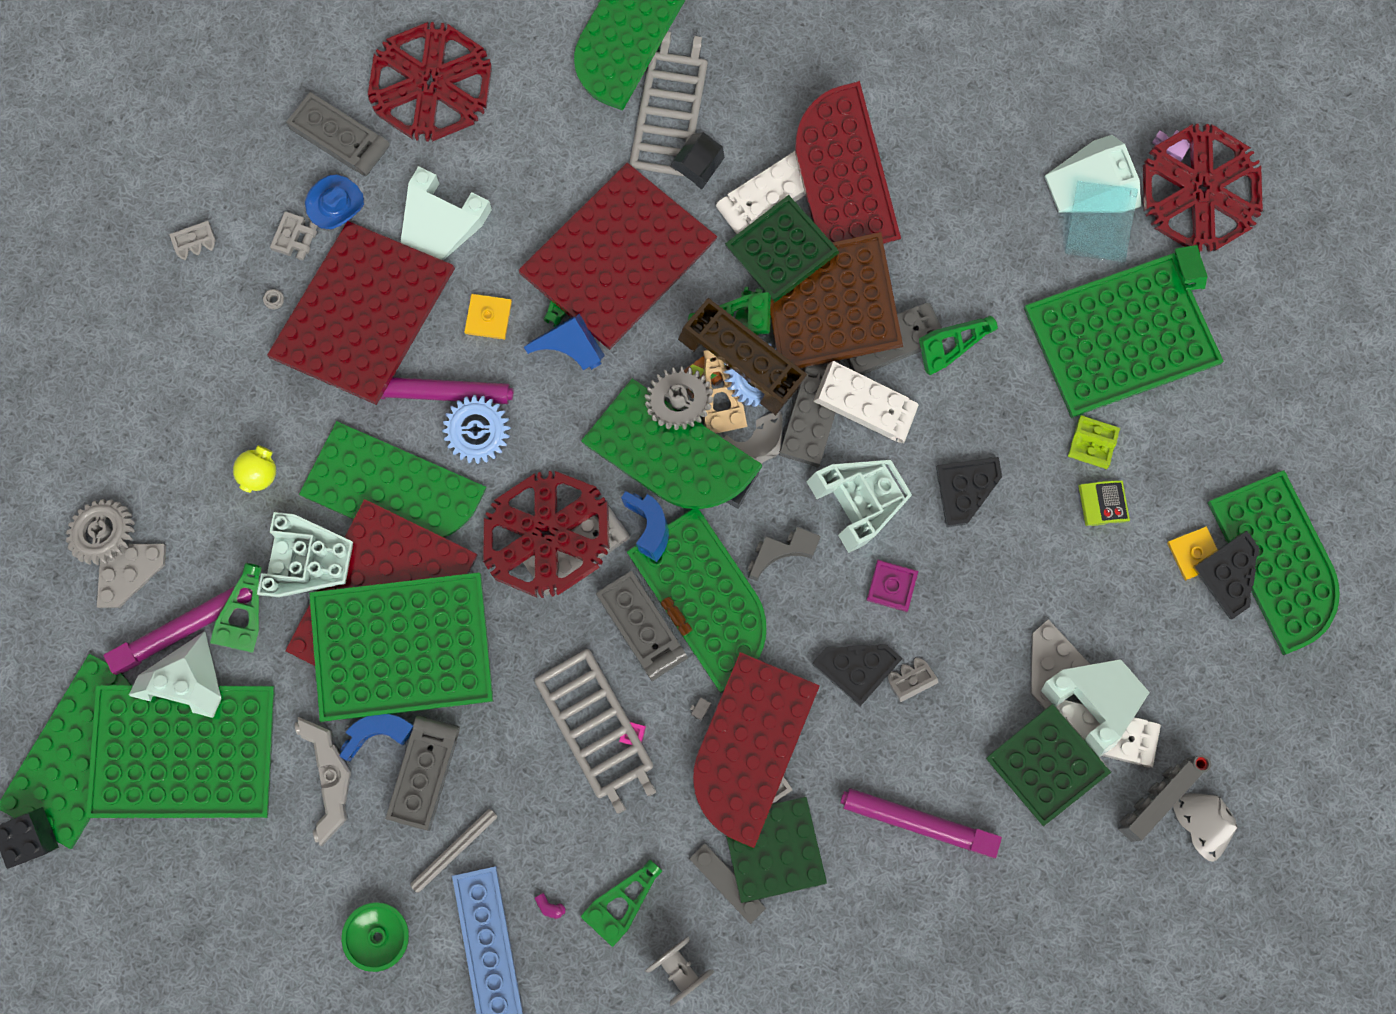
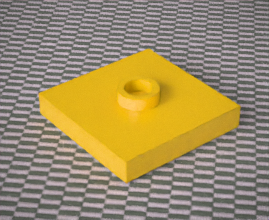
(488, 316)
(1191, 549)

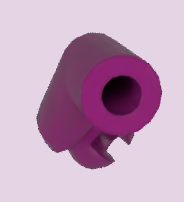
(548, 909)

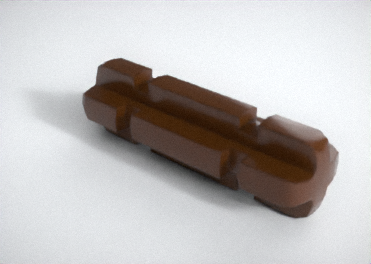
(676, 616)

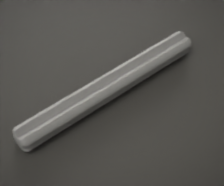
(453, 850)

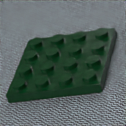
(781, 248)
(1048, 764)
(783, 857)

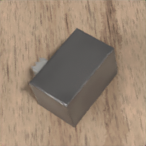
(700, 709)

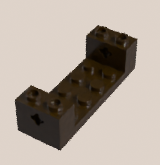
(743, 353)

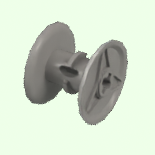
(679, 971)

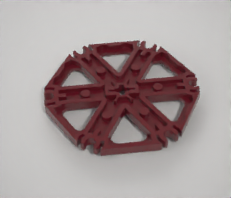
(419, 73)
(1214, 180)
(546, 547)

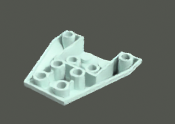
(1099, 162)
(303, 557)

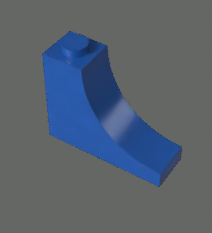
(572, 339)

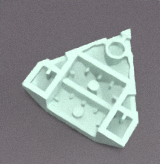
(183, 677)

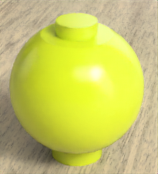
(254, 469)

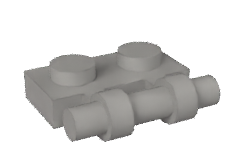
(288, 233)

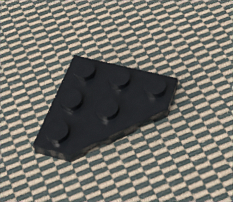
(966, 487)
(1231, 573)
(857, 668)

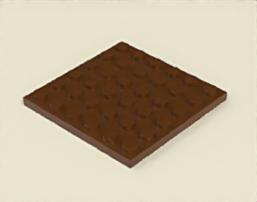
(840, 308)

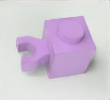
(1177, 150)

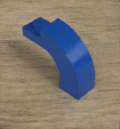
(656, 534)
(374, 725)

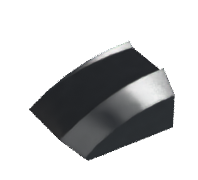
(699, 158)

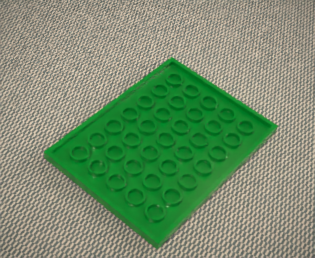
(1122, 335)
(401, 647)
(179, 763)

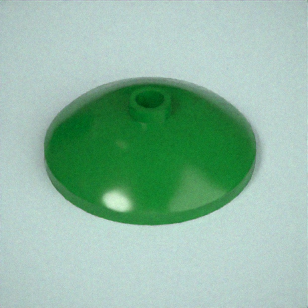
(359, 939)

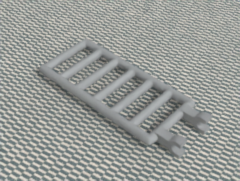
(648, 91)
(570, 736)

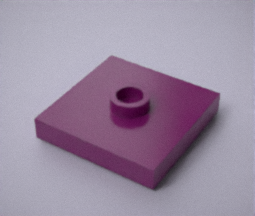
(892, 586)

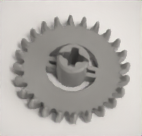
(674, 388)
(105, 539)

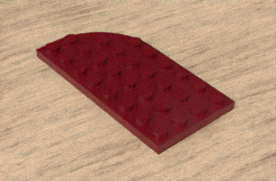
(844, 168)
(750, 746)

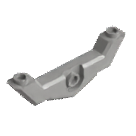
(333, 777)

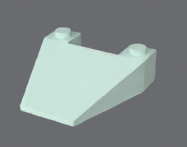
(435, 224)
(865, 494)
(1107, 692)

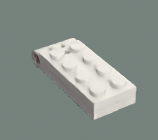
(762, 193)
(866, 402)
(1143, 735)

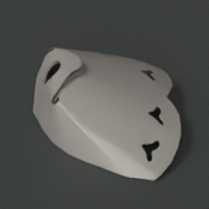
(764, 442)
(1208, 821)

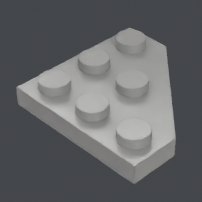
(128, 573)
(1049, 656)

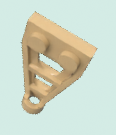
(726, 419)

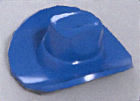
(333, 201)

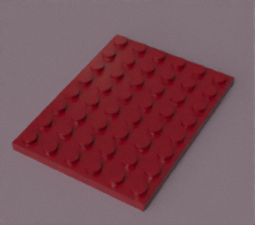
(618, 255)
(361, 312)
(387, 552)

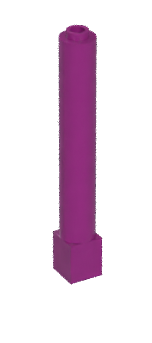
(447, 390)
(131, 654)
(921, 823)

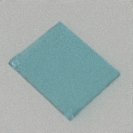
(1101, 221)

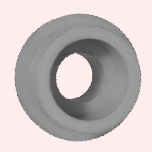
(273, 293)

